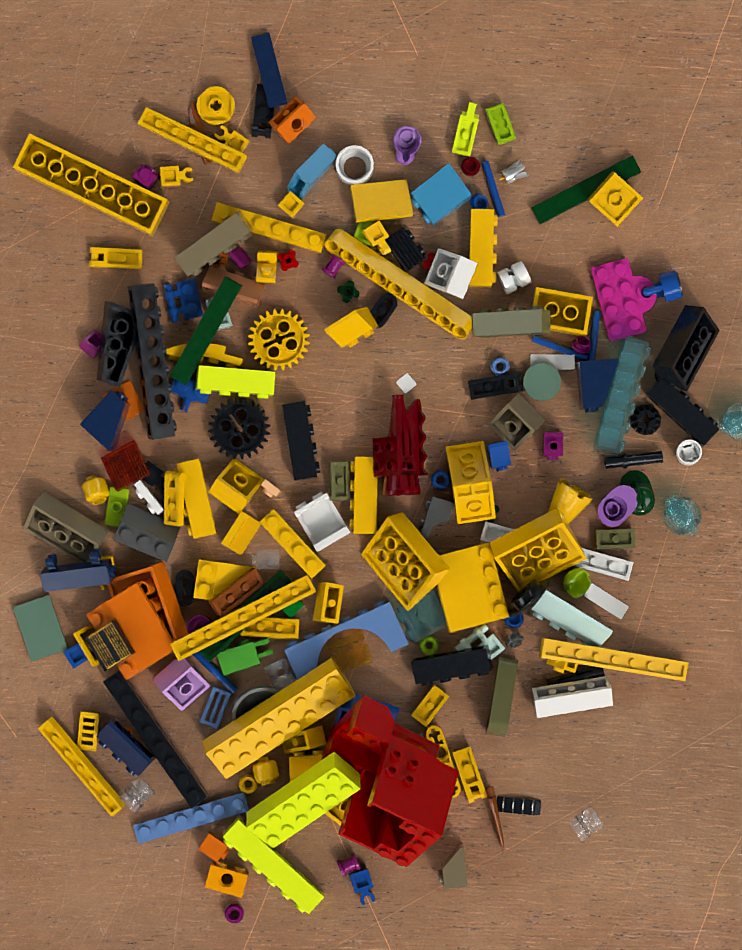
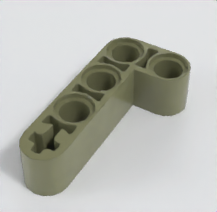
(502, 697)

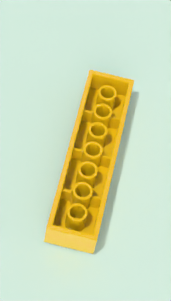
(91, 185)
(278, 718)

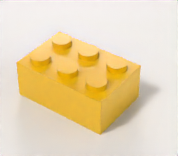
(567, 310)

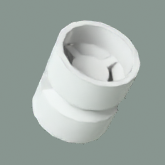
(514, 277)
(688, 452)

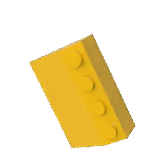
(537, 549)
(404, 560)
(471, 588)

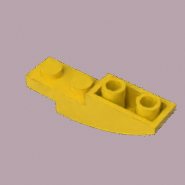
(214, 353)

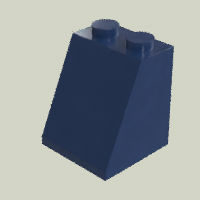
(594, 382)
(107, 419)

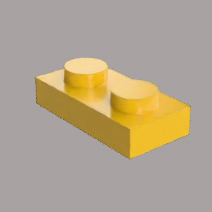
(430, 705)

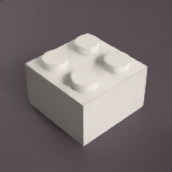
(450, 273)

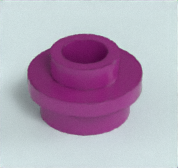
(581, 345)
(232, 919)

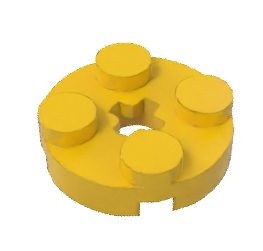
(207, 99)

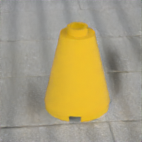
(569, 499)

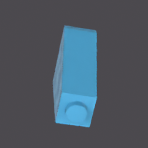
(311, 171)

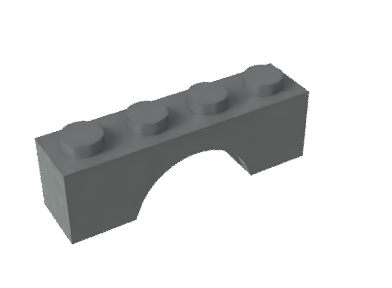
(438, 512)

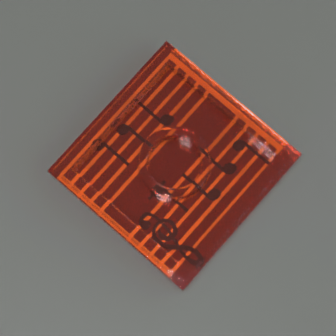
(125, 465)

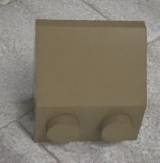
(516, 422)
(454, 869)

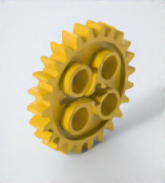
(272, 324)

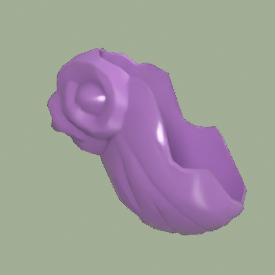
(407, 142)

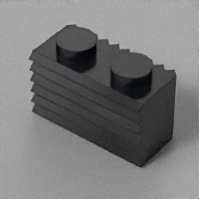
(405, 250)

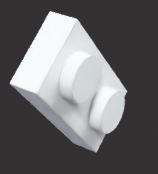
(143, 492)

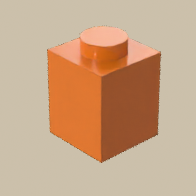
(214, 847)

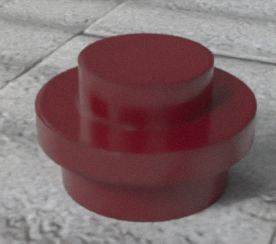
(470, 166)

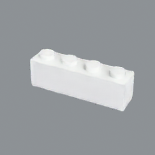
(572, 696)

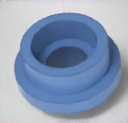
(495, 361)

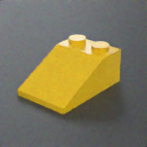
(215, 577)

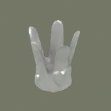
(510, 174)

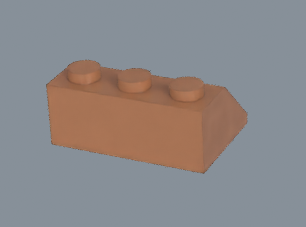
(249, 293)

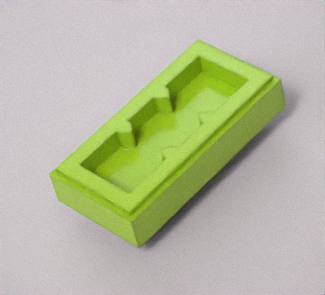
(500, 124)
(116, 505)

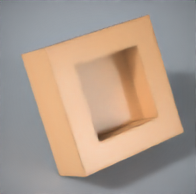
(270, 489)

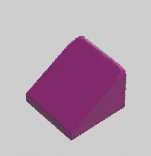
(240, 257)
(91, 344)

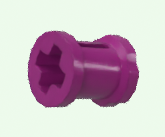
(333, 266)
(348, 864)

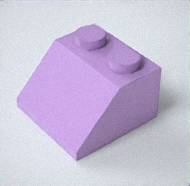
(181, 683)

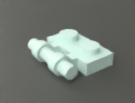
(494, 644)

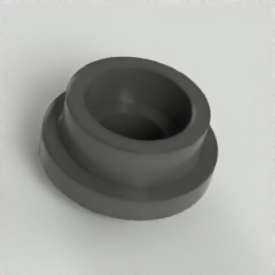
(514, 640)

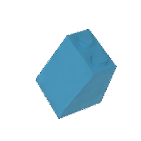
(440, 195)

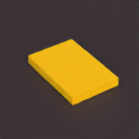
(381, 200)

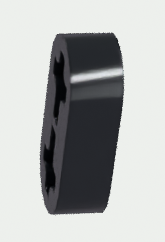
(180, 587)

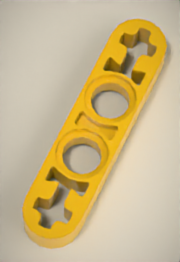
(447, 758)

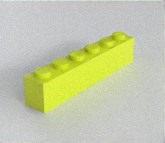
(274, 866)

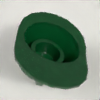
(643, 488)

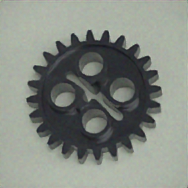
(253, 418)

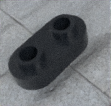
(382, 311)

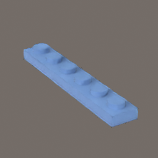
(191, 818)

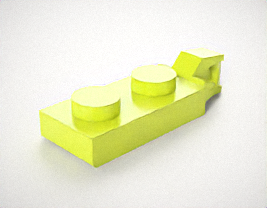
(466, 131)

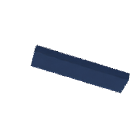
(269, 70)

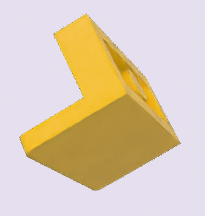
(241, 533)

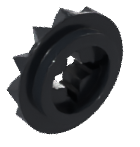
(638, 414)

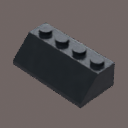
(686, 347)

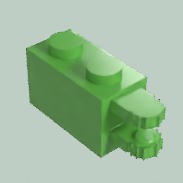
(242, 656)

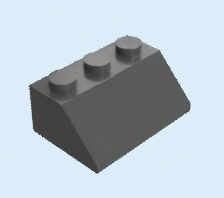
(146, 533)

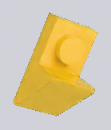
(266, 266)

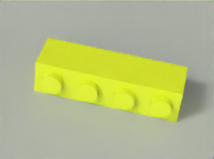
(235, 381)

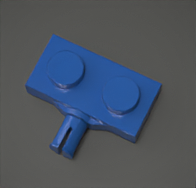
(188, 393)

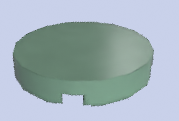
(541, 381)

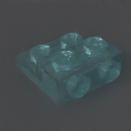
(423, 618)

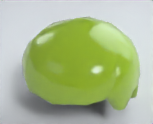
(576, 582)

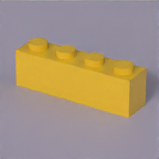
(481, 247)
(365, 497)
(197, 500)
(292, 543)

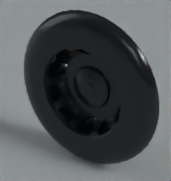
(527, 596)

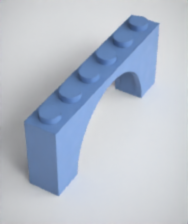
(380, 621)

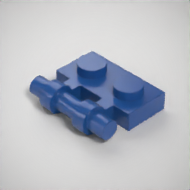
(189, 300)

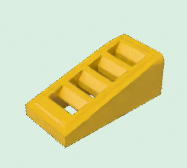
(93, 715)

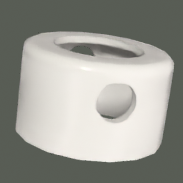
(354, 151)

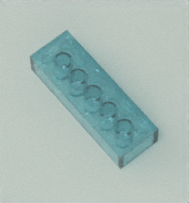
(620, 397)

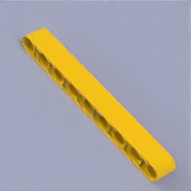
(399, 283)

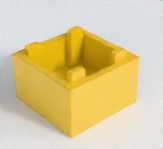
(615, 198)

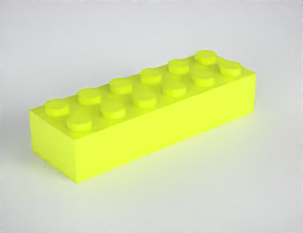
(303, 800)

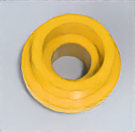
(243, 788)

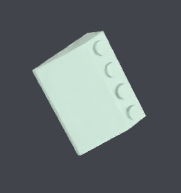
(570, 619)

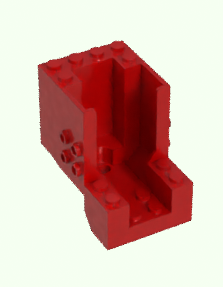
(401, 783)

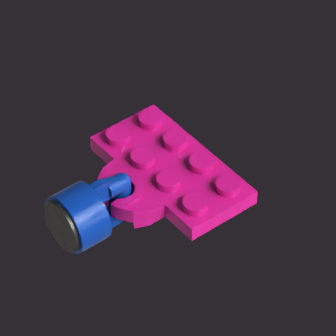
(627, 297)

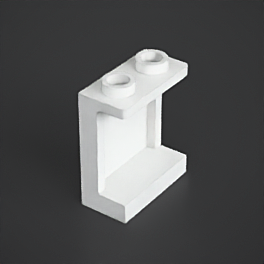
(321, 521)

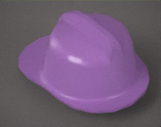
(617, 505)

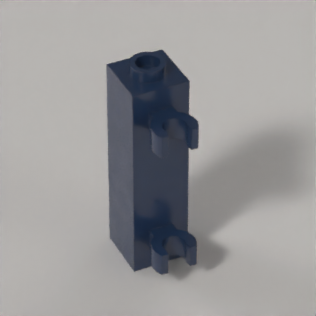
(78, 574)

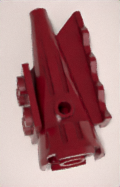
(401, 453)

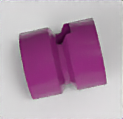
(197, 622)

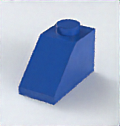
(499, 456)

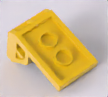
(471, 482)

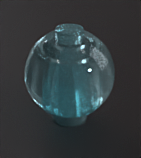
(732, 421)
(682, 515)

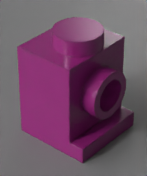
(146, 176)
(549, 438)

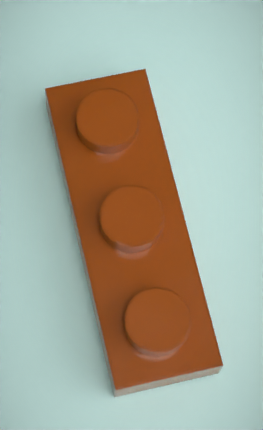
(236, 592)

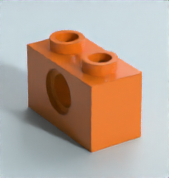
(284, 123)

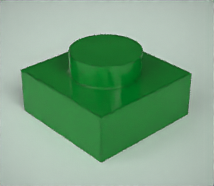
(292, 609)

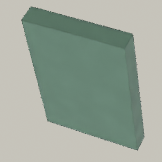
(40, 628)

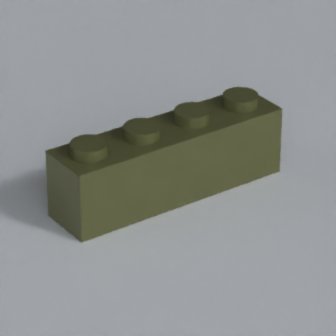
(511, 323)

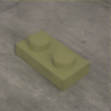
(339, 481)
(615, 538)

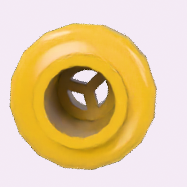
(95, 490)
(265, 771)

